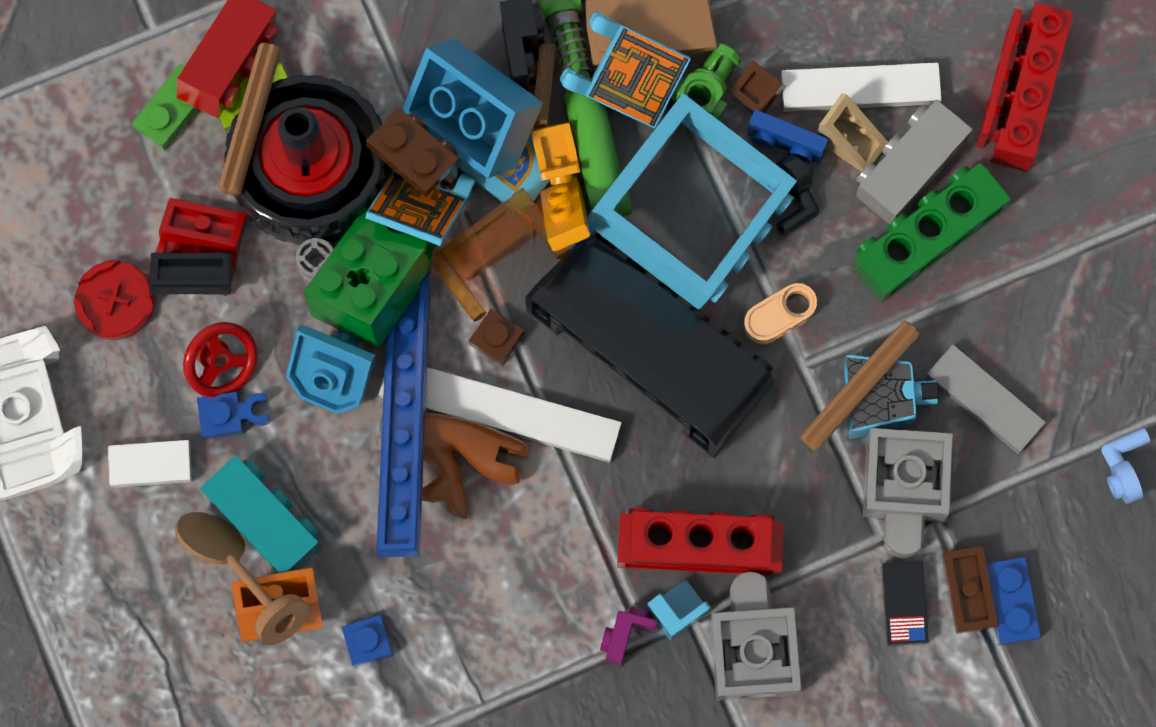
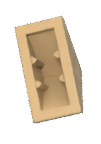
(851, 134)

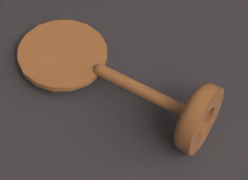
(221, 543)

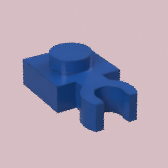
(224, 414)

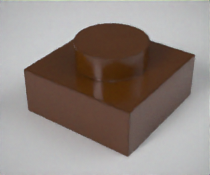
(757, 88)
(496, 337)

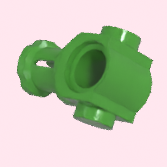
(708, 83)

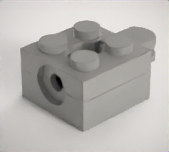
(907, 484)
(754, 644)

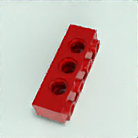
(1033, 88)
(679, 554)

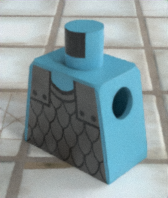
(891, 401)

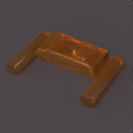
(487, 243)

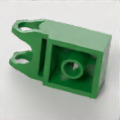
(369, 280)

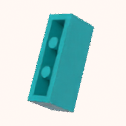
(262, 515)

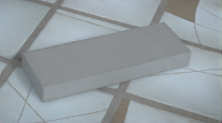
(985, 399)

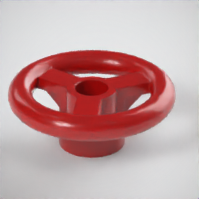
(205, 349)

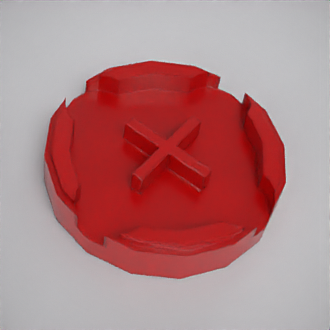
(114, 300)

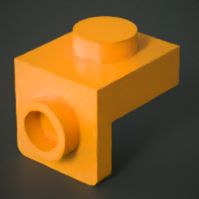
(556, 153)

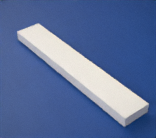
(521, 415)

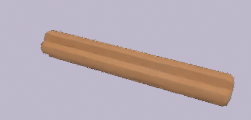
(249, 119)
(859, 385)

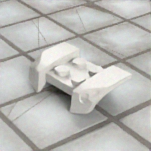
(32, 437)

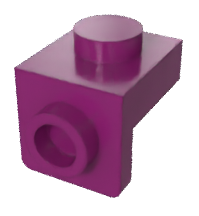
(616, 638)

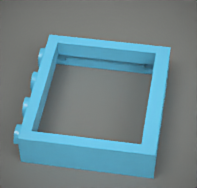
(653, 256)

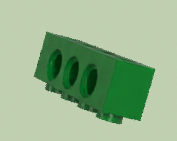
(887, 275)

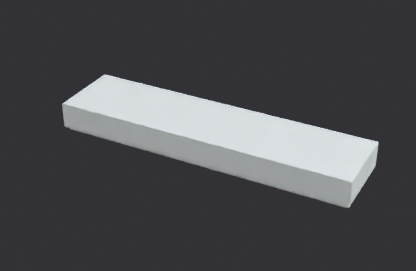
(863, 84)

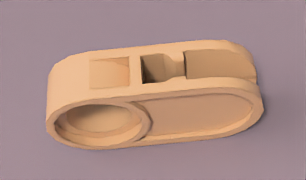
(773, 319)

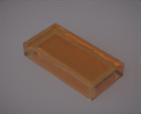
(544, 82)

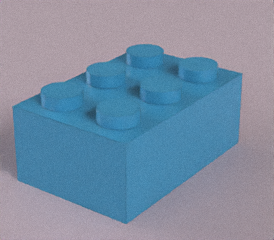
(472, 107)

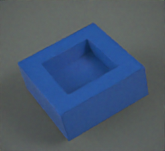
(367, 641)

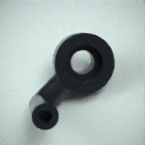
(803, 173)

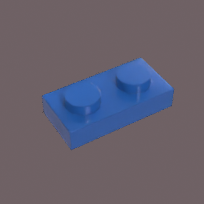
(773, 132)
(1013, 601)

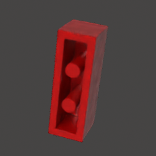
(226, 56)

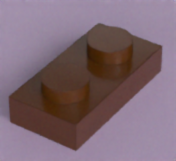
(969, 590)

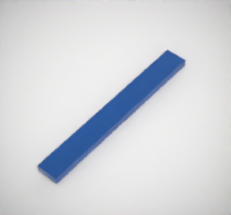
(404, 430)

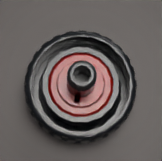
(311, 161)

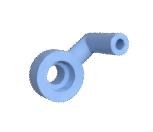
(1124, 481)

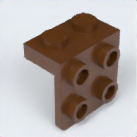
(414, 152)

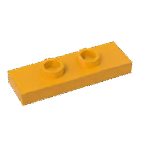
(564, 214)

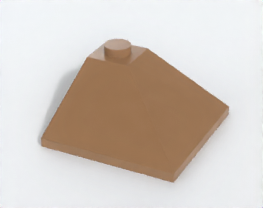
(675, 23)

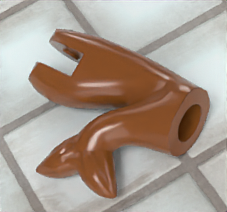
(477, 445)

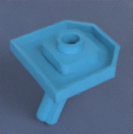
(329, 369)

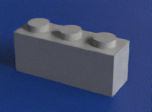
(912, 161)

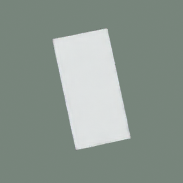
(150, 463)

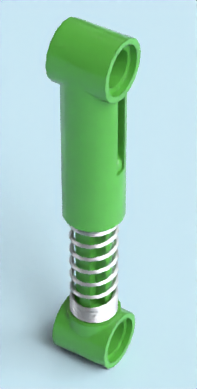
(586, 116)

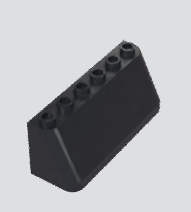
(652, 340)

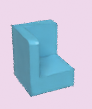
(678, 609)

